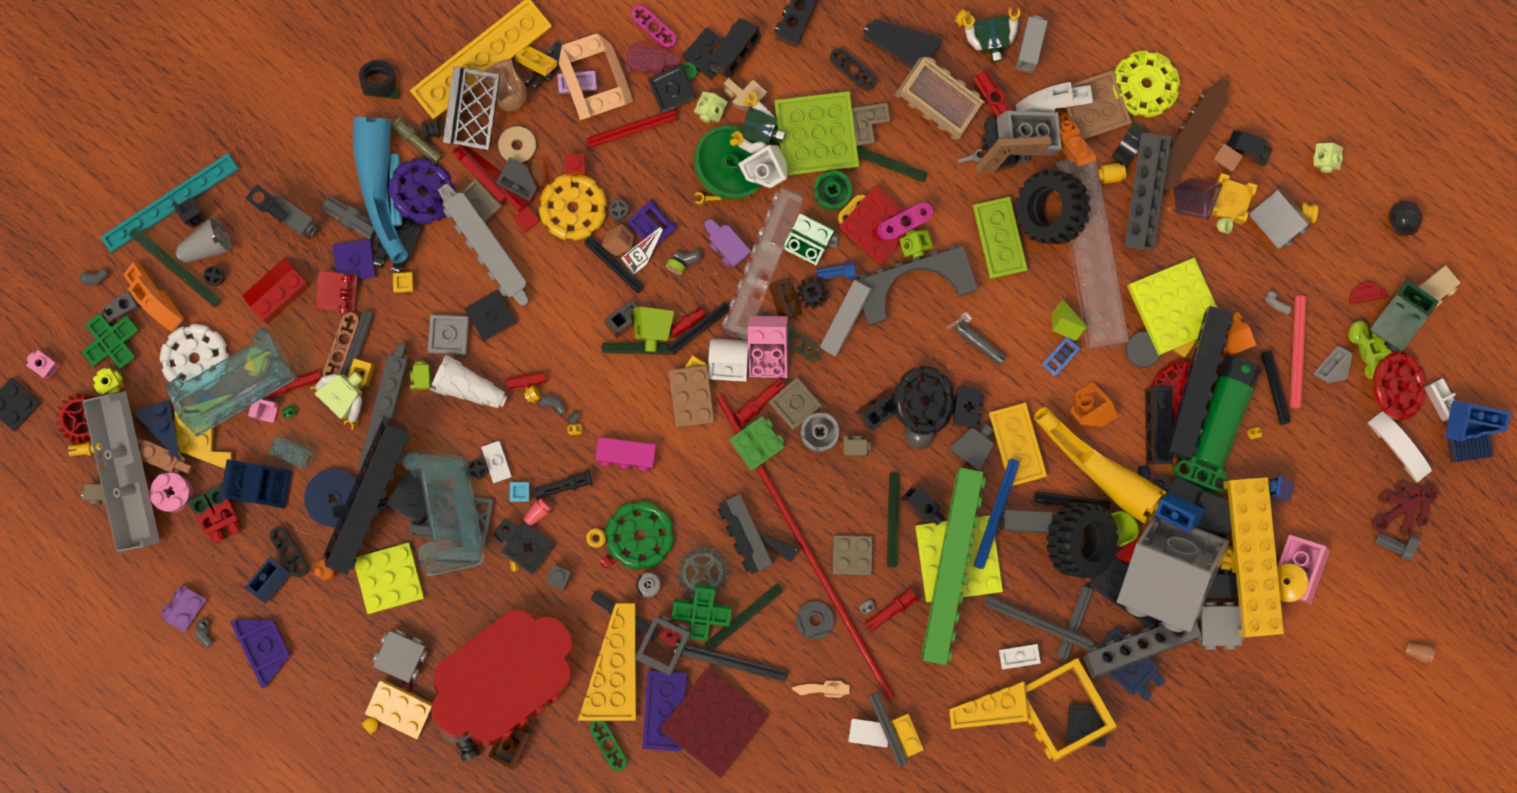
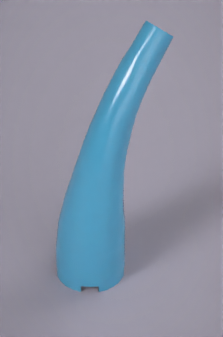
(371, 158)

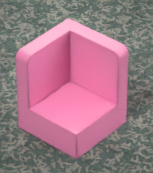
(264, 410)

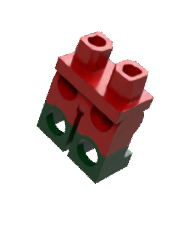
(215, 514)

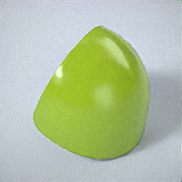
(1127, 527)

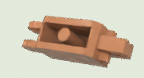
(162, 458)

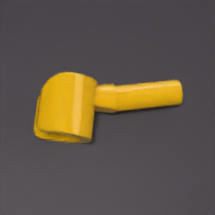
(705, 198)

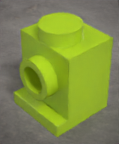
(421, 376)

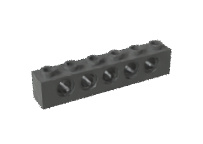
(1147, 191)
(1099, 667)

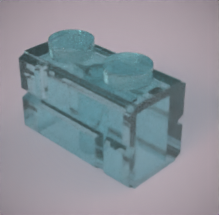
(291, 452)

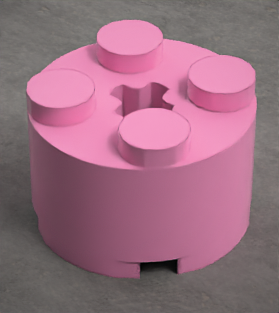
(171, 503)

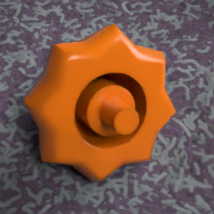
(322, 571)

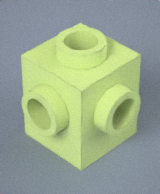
(710, 107)
(1328, 157)

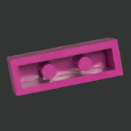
(625, 454)

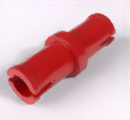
(687, 322)
(526, 380)

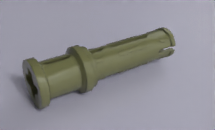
(410, 134)

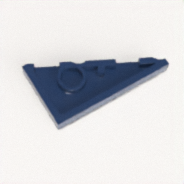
(160, 422)

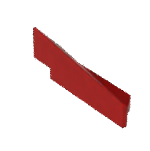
(488, 176)

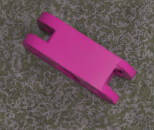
(914, 217)

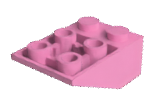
(768, 346)

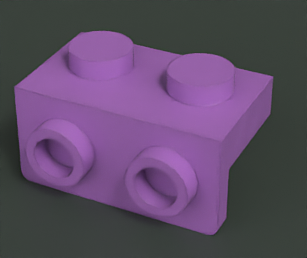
(182, 607)

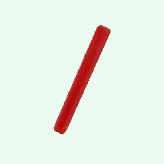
(632, 128)

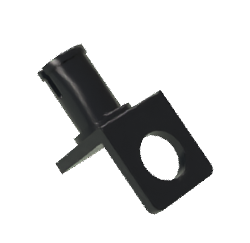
(267, 204)

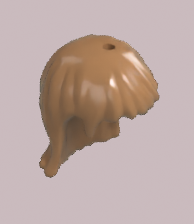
(512, 91)

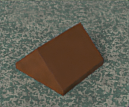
(511, 750)

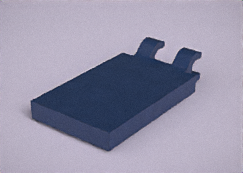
(1135, 676)

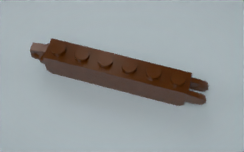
(1194, 131)

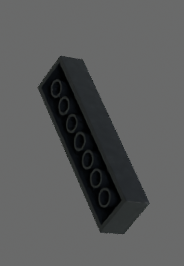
(365, 495)

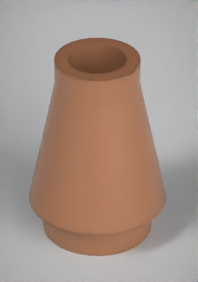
(1423, 653)

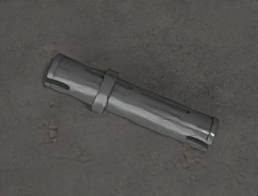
(980, 343)

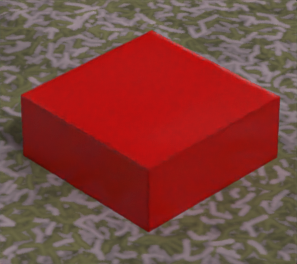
(526, 219)

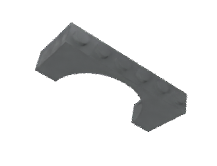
(950, 265)

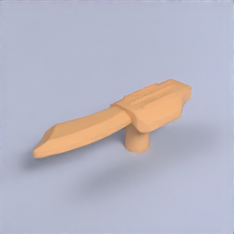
(830, 689)

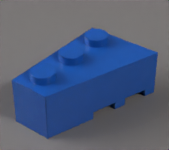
(1474, 420)

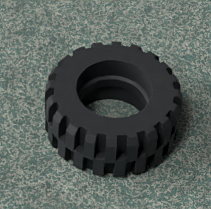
(1031, 207)
(1065, 538)

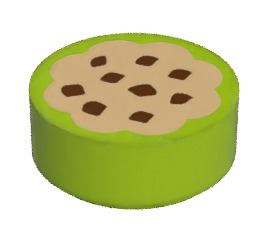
(675, 266)

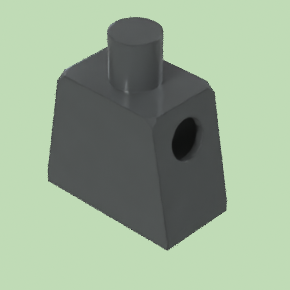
(973, 447)

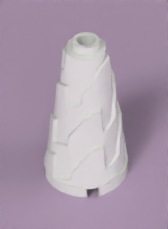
(462, 383)

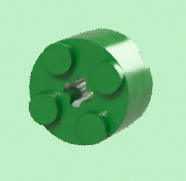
(827, 182)

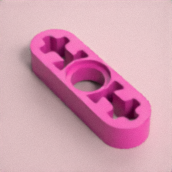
(654, 19)

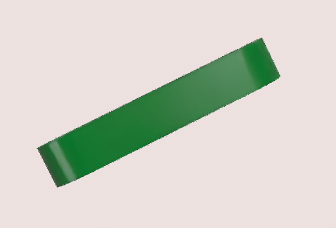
(616, 746)

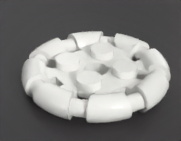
(188, 347)

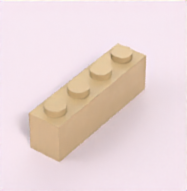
(1440, 284)

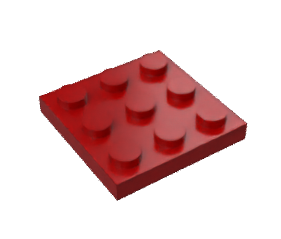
(864, 220)

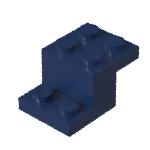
(255, 483)

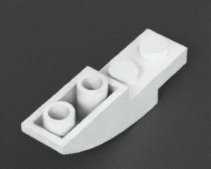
(1056, 97)

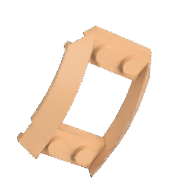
(603, 101)

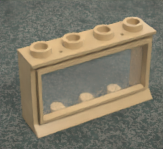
(940, 96)

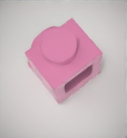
(48, 365)

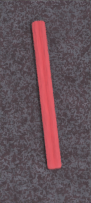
(1298, 352)

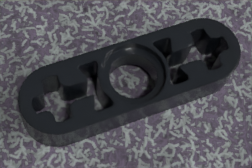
(867, 74)
(292, 566)

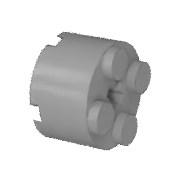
(818, 421)

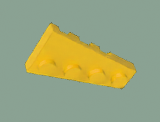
(993, 709)

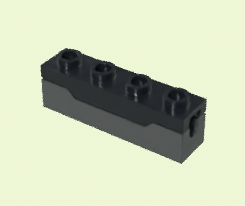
(745, 533)

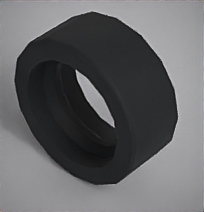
(374, 67)

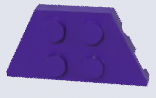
(262, 646)

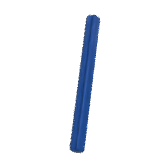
(996, 514)

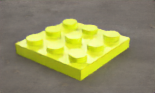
(388, 578)

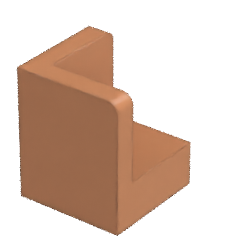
(1227, 158)
(618, 240)

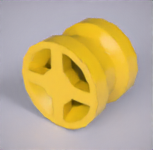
(1310, 211)

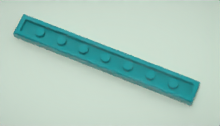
(163, 206)

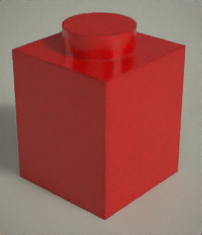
(575, 164)

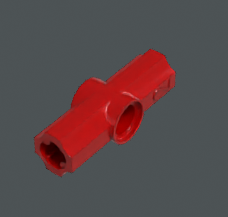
(988, 88)

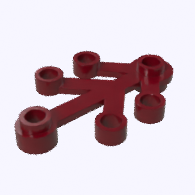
(1408, 507)

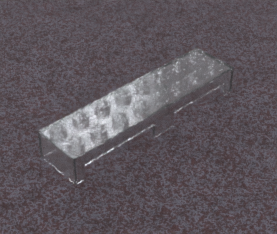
(764, 262)

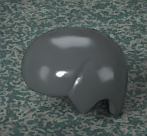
(919, 441)

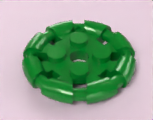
(639, 523)

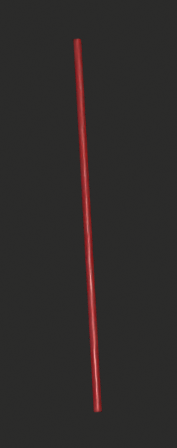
(812, 559)

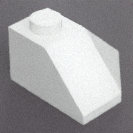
(765, 167)

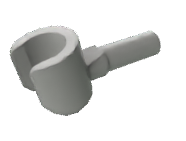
(971, 157)

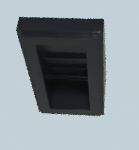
(785, 550)

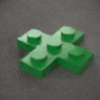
(110, 341)
(701, 612)

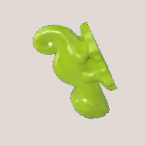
(1371, 349)

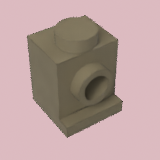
(856, 446)
(93, 493)

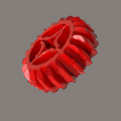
(78, 425)

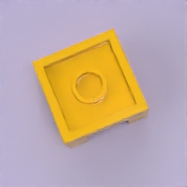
(1233, 199)

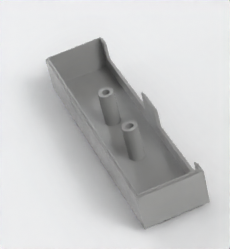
(123, 475)

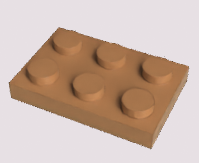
(691, 396)

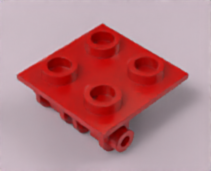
(336, 291)

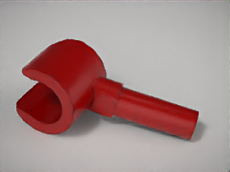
(606, 562)

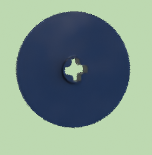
(317, 495)

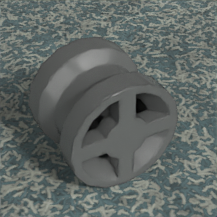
(618, 206)

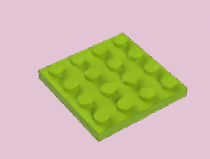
(817, 133)

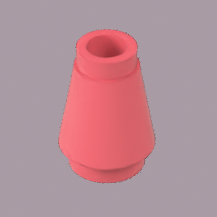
(537, 511)

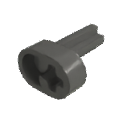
(1405, 551)

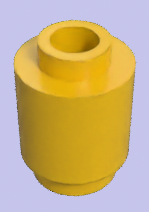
(1112, 173)

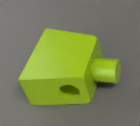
(652, 326)

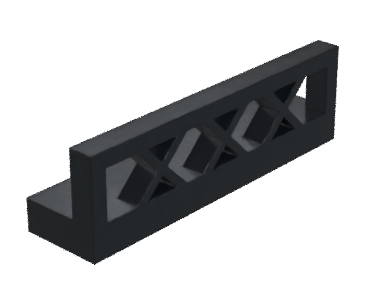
(1158, 424)

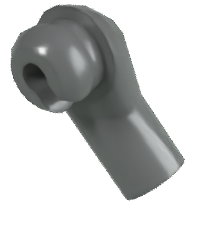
(688, 259)
(553, 401)
(202, 633)

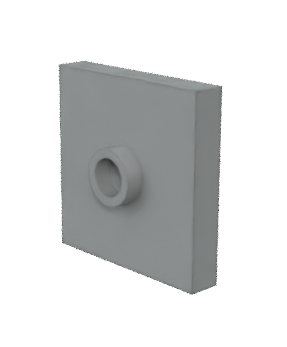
(448, 334)

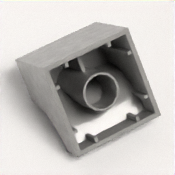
(1171, 574)

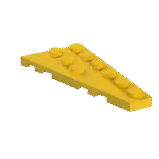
(613, 681)

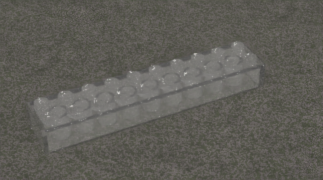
(1096, 267)

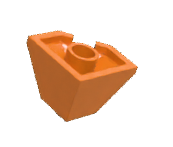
(1239, 337)
(1093, 407)

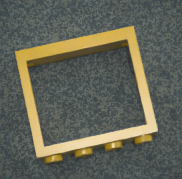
(1041, 734)

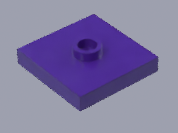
(355, 259)

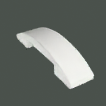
(1401, 445)

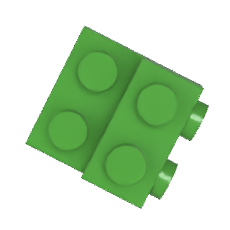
(757, 443)

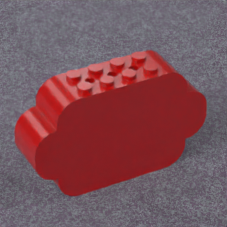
(501, 678)

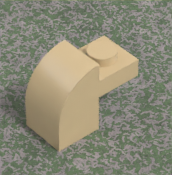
(733, 90)

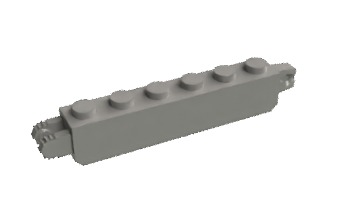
(485, 243)

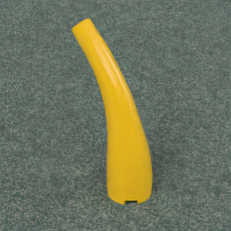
(1123, 486)

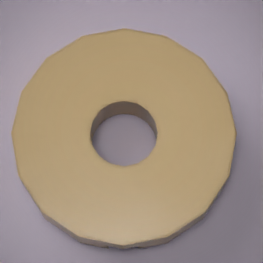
(514, 134)

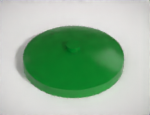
(718, 166)

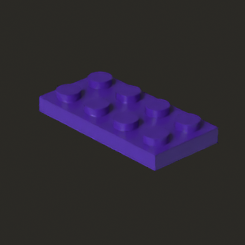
(662, 698)

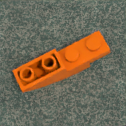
(1072, 143)
(151, 299)

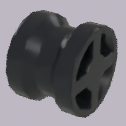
(431, 129)
(211, 274)
(475, 467)

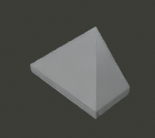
(1335, 366)

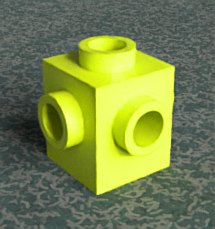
(114, 381)

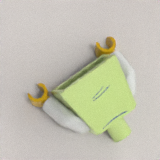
(341, 396)

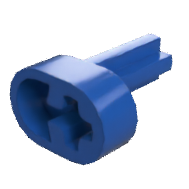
(847, 270)

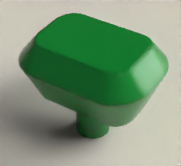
(289, 412)

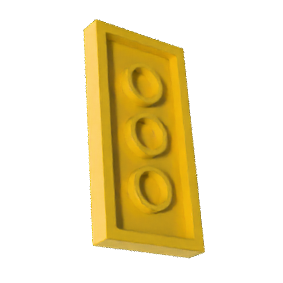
(1018, 441)

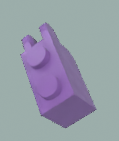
(727, 244)

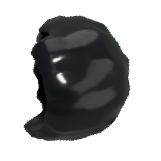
(1405, 218)

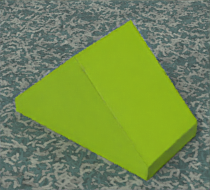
(1067, 322)

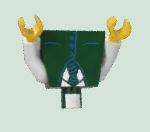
(992, 34)
(758, 127)

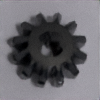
(818, 292)

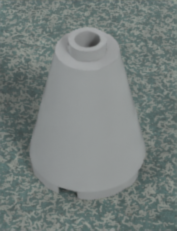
(204, 242)

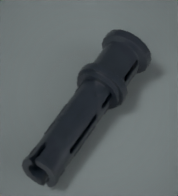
(572, 481)

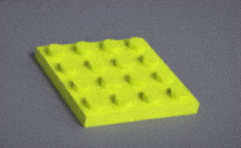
(1172, 304)
(978, 581)

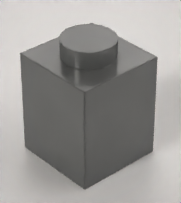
(558, 577)

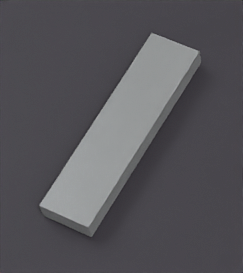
(845, 318)

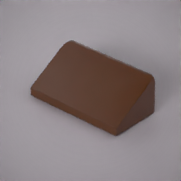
(785, 298)

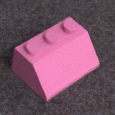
(1310, 558)

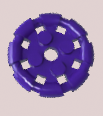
(419, 179)

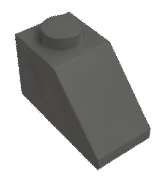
(517, 179)

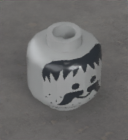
(655, 586)

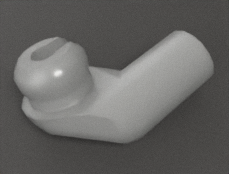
(1277, 305)

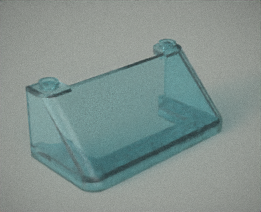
(450, 512)

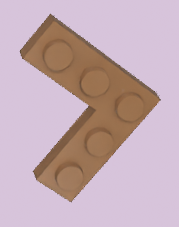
(1006, 146)

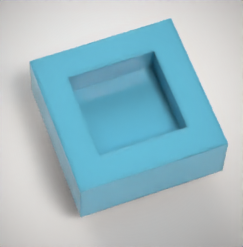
(519, 492)

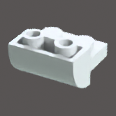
(728, 359)

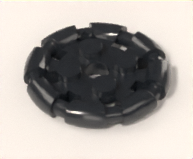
(934, 398)

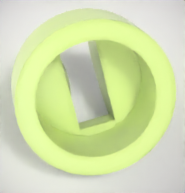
(1225, 225)

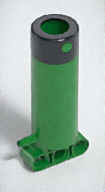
(1221, 426)

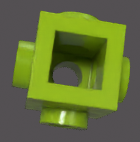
(916, 243)

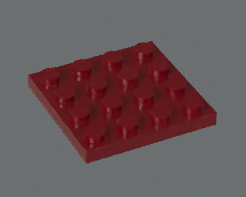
(713, 723)

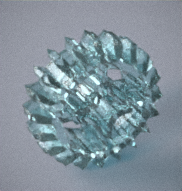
(690, 561)

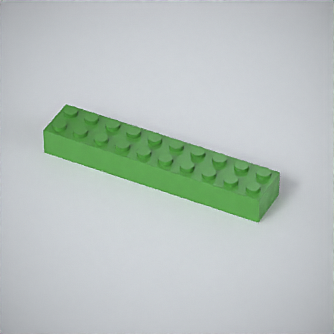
(951, 566)

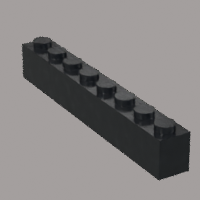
(1199, 383)

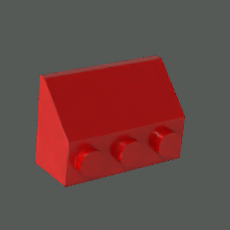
(275, 291)

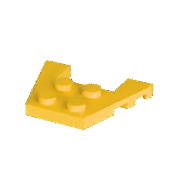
(200, 446)

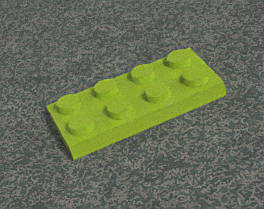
(999, 238)

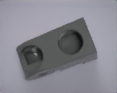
(120, 307)

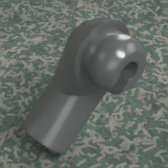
(93, 279)

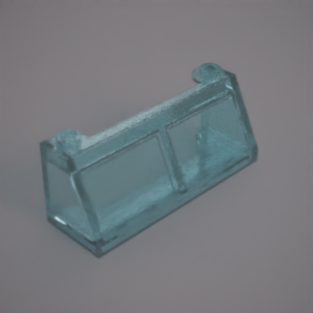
(231, 384)

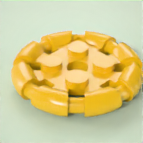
(567, 196)

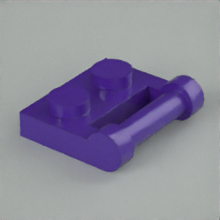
(645, 226)

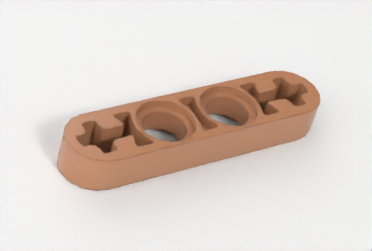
(338, 347)

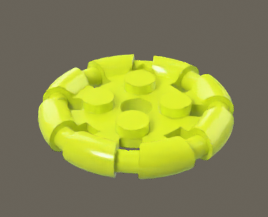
(1155, 75)

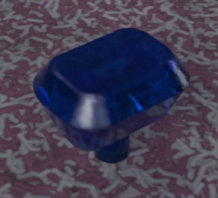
(1144, 471)

